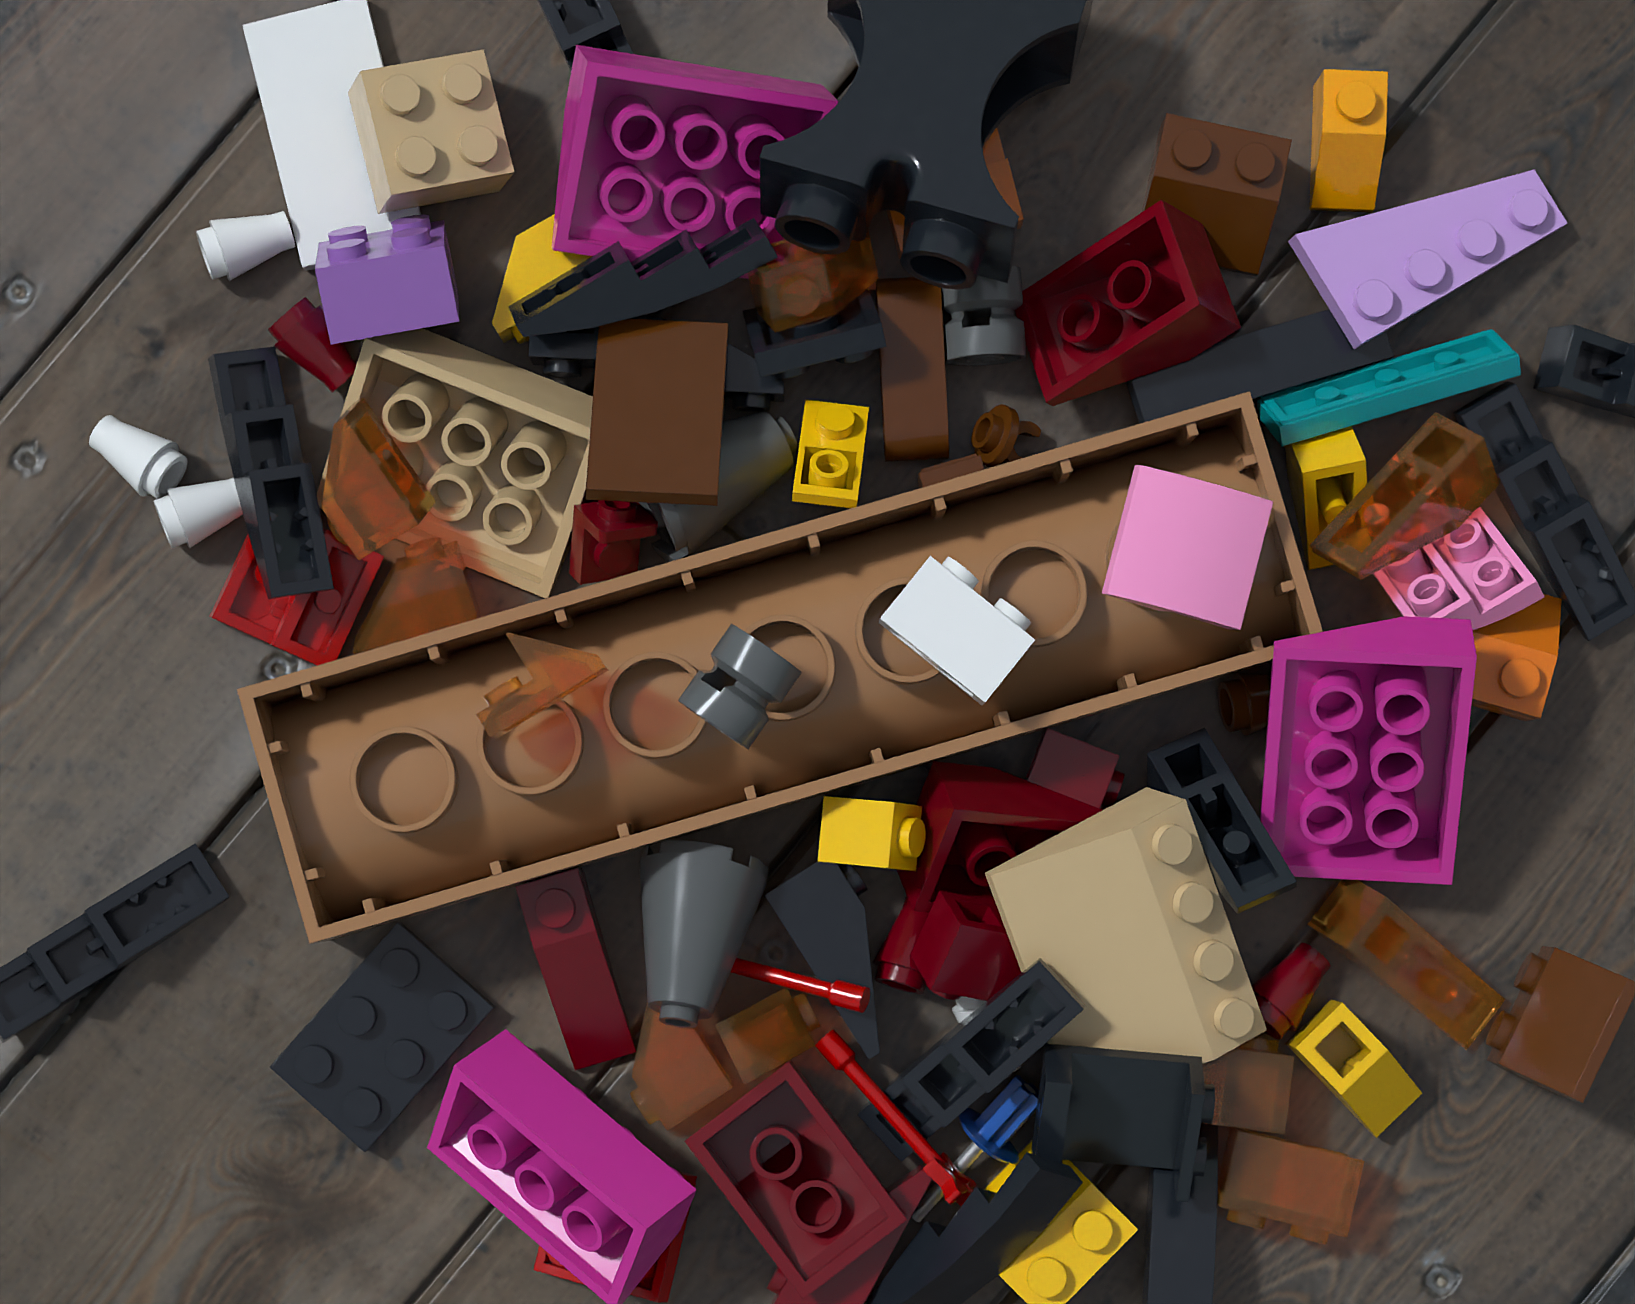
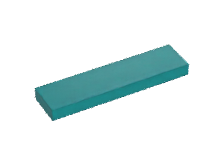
(1388, 387)

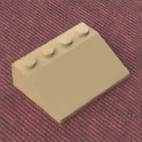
(489, 445)
(1132, 931)

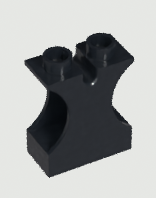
(916, 129)

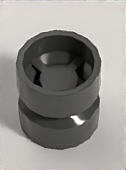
(988, 344)
(739, 686)

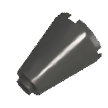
(753, 458)
(694, 924)

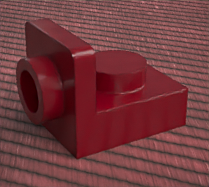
(608, 539)

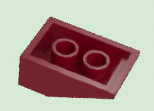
(1127, 306)
(978, 822)
(796, 1179)

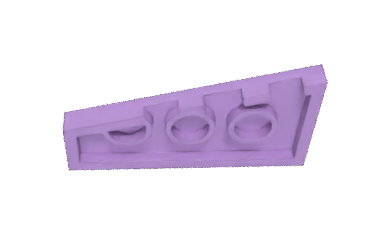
(1414, 254)

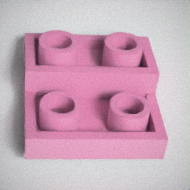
(1187, 547)
(1462, 577)

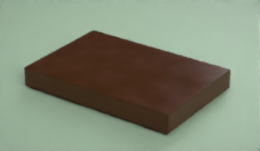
(657, 412)

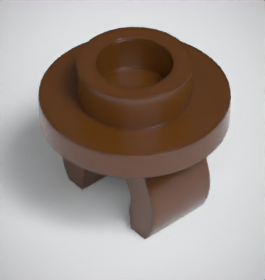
(997, 433)

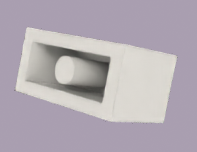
(958, 628)

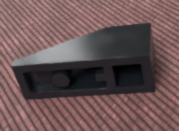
(1232, 836)
(831, 932)

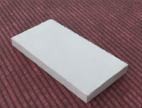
(303, 80)

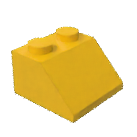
(1070, 1247)

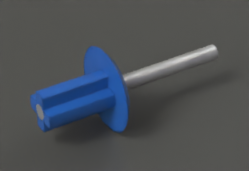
(990, 1133)

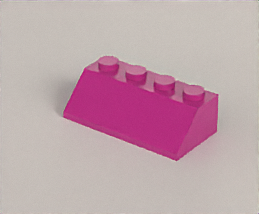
(559, 1166)

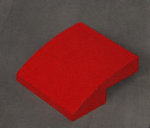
(304, 624)

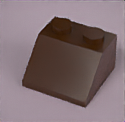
(1224, 181)
(1560, 1022)

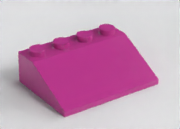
(668, 149)
(1369, 749)

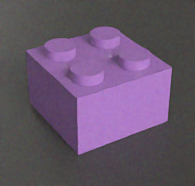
(386, 279)

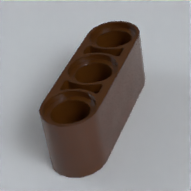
(912, 370)

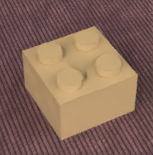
(430, 131)

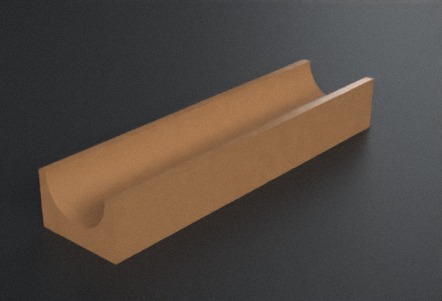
(409, 806)

